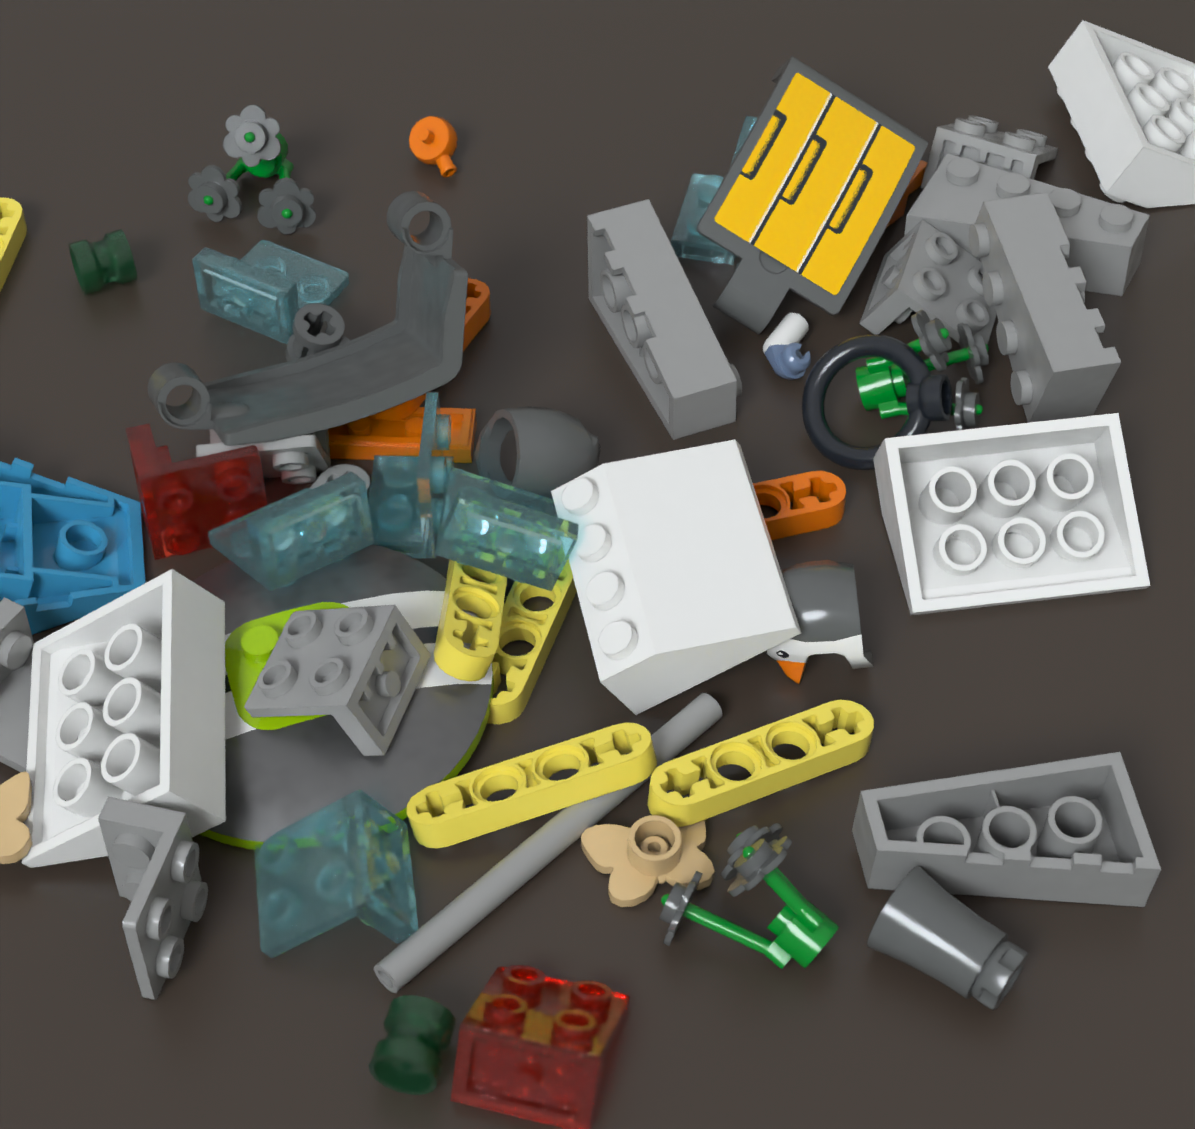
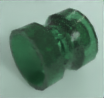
(103, 262)
(411, 1050)

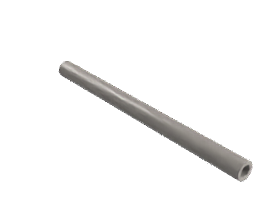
(532, 856)

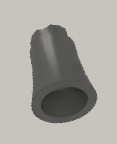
(947, 941)

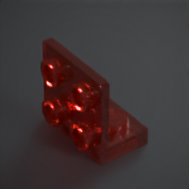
(192, 495)
(537, 1046)

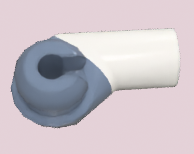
(783, 347)

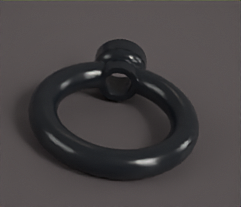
(927, 396)

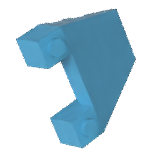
(65, 545)

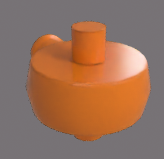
(434, 143)

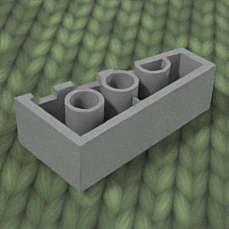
(1102, 235)
(1041, 309)
(658, 320)
(1014, 833)

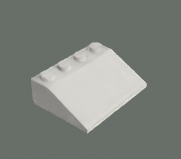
(1131, 114)
(1011, 513)
(673, 570)
(128, 713)

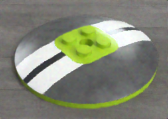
(303, 763)

